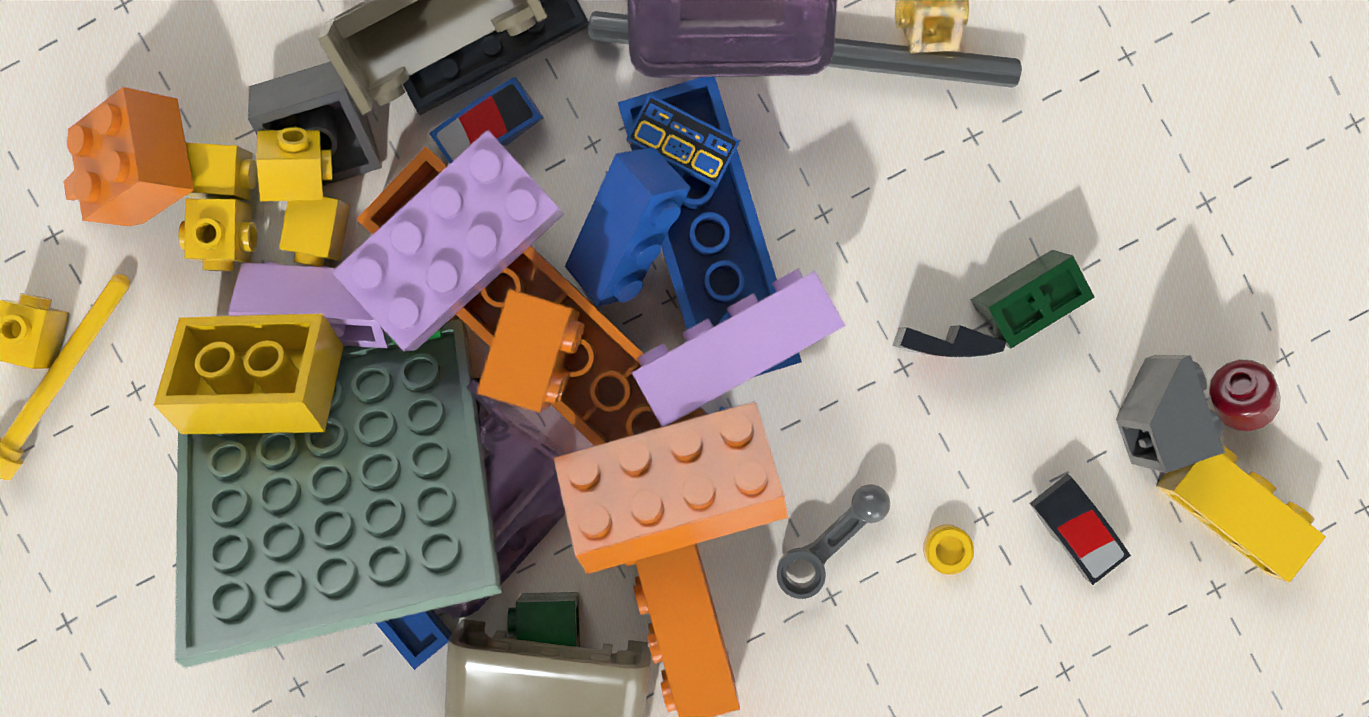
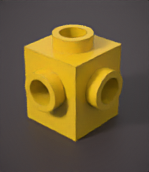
(217, 233)

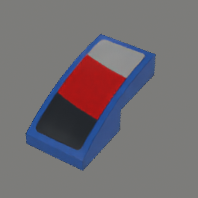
(502, 111)

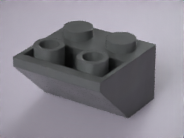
(1168, 416)

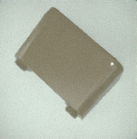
(541, 679)

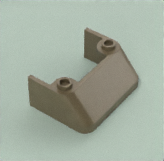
(388, 40)

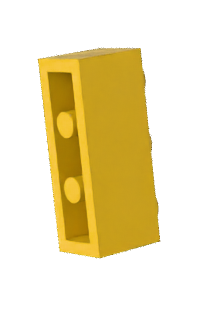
(1245, 513)

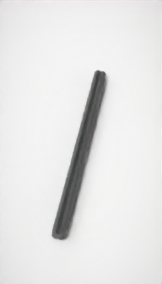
(870, 57)

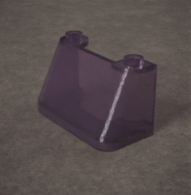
(731, 37)

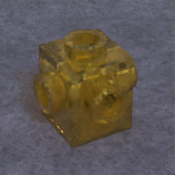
(932, 23)

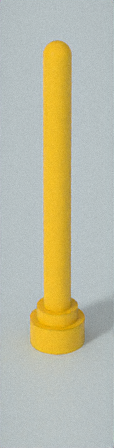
(58, 374)

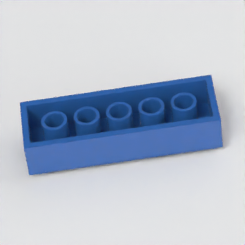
(717, 241)

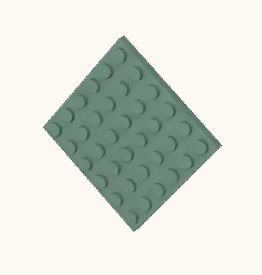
(342, 522)

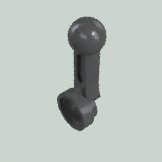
(868, 505)

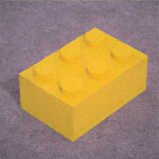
(250, 374)

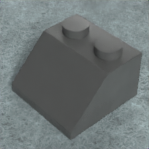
(321, 102)

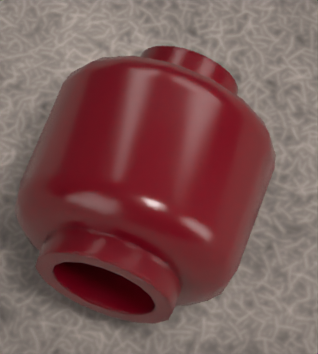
(1245, 395)

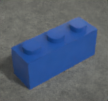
(626, 226)

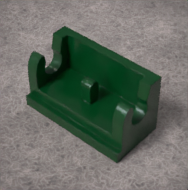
(1033, 297)

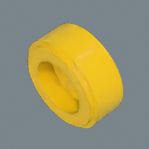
(948, 549)

